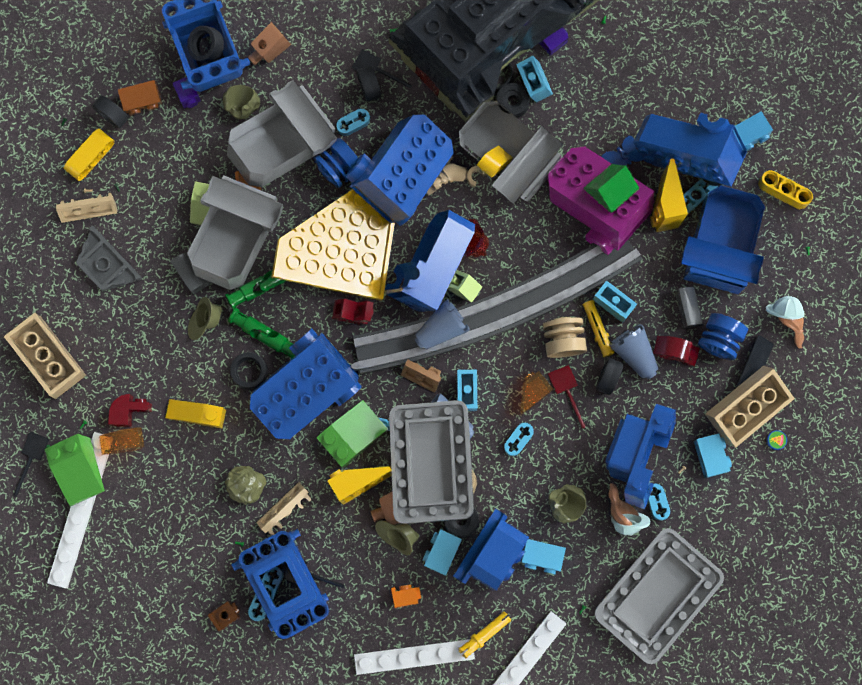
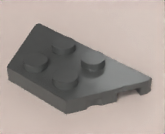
(104, 263)

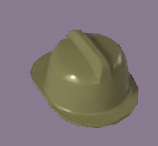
(204, 317)
(399, 535)

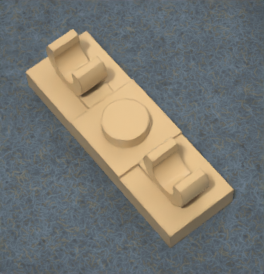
(86, 208)
(283, 508)

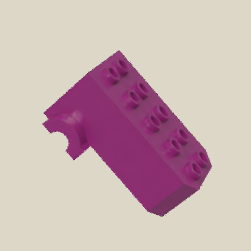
(567, 192)

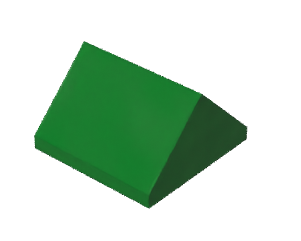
(612, 187)

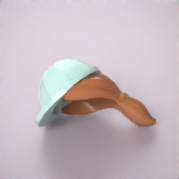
(791, 314)
(624, 516)

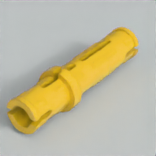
(591, 308)
(478, 640)

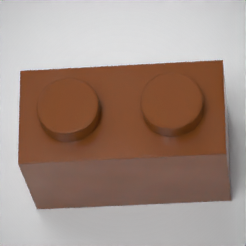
(140, 97)

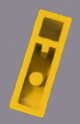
(196, 413)

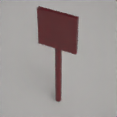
(563, 381)

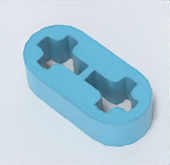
(355, 126)
(515, 436)
(662, 501)

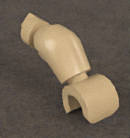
(454, 173)

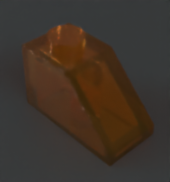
(533, 391)
(121, 441)

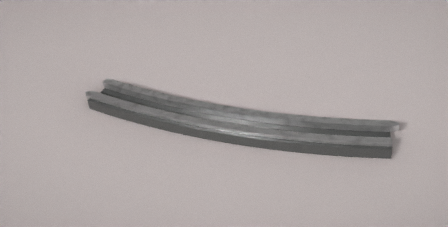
(499, 311)

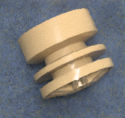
(564, 333)

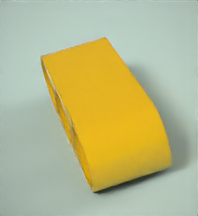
(89, 154)
(494, 161)
(794, 189)

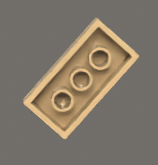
(45, 356)
(749, 406)

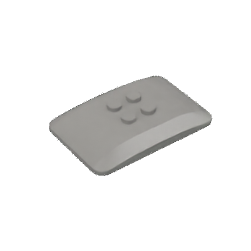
(431, 462)
(659, 596)

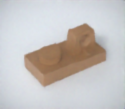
(426, 378)

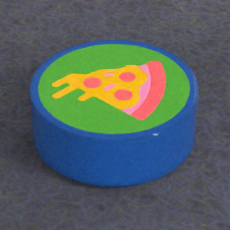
(776, 440)

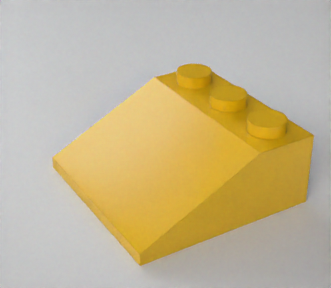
(670, 203)
(354, 482)

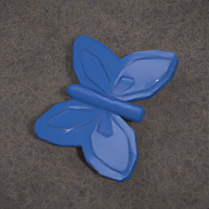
(624, 156)

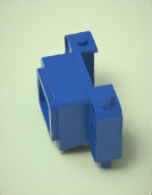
(183, 24)
(632, 449)
(304, 603)

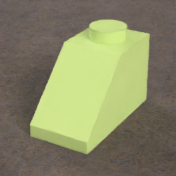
(198, 211)
(464, 286)

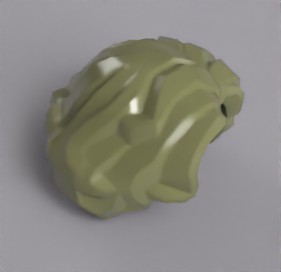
(241, 101)
(245, 484)
(567, 503)

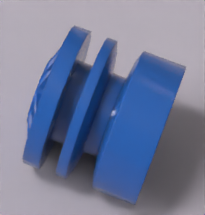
(337, 163)
(723, 335)

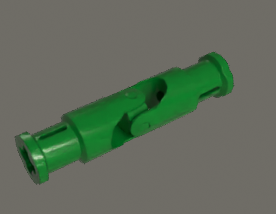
(246, 291)
(250, 325)

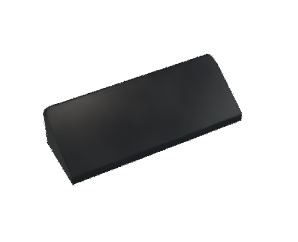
(756, 358)

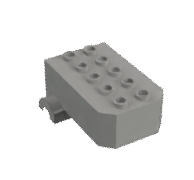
(280, 136)
(532, 152)
(232, 231)

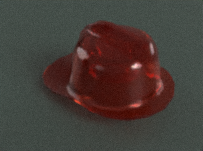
(478, 243)

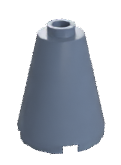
(441, 326)
(636, 351)

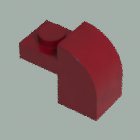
(352, 311)
(676, 349)
(122, 408)

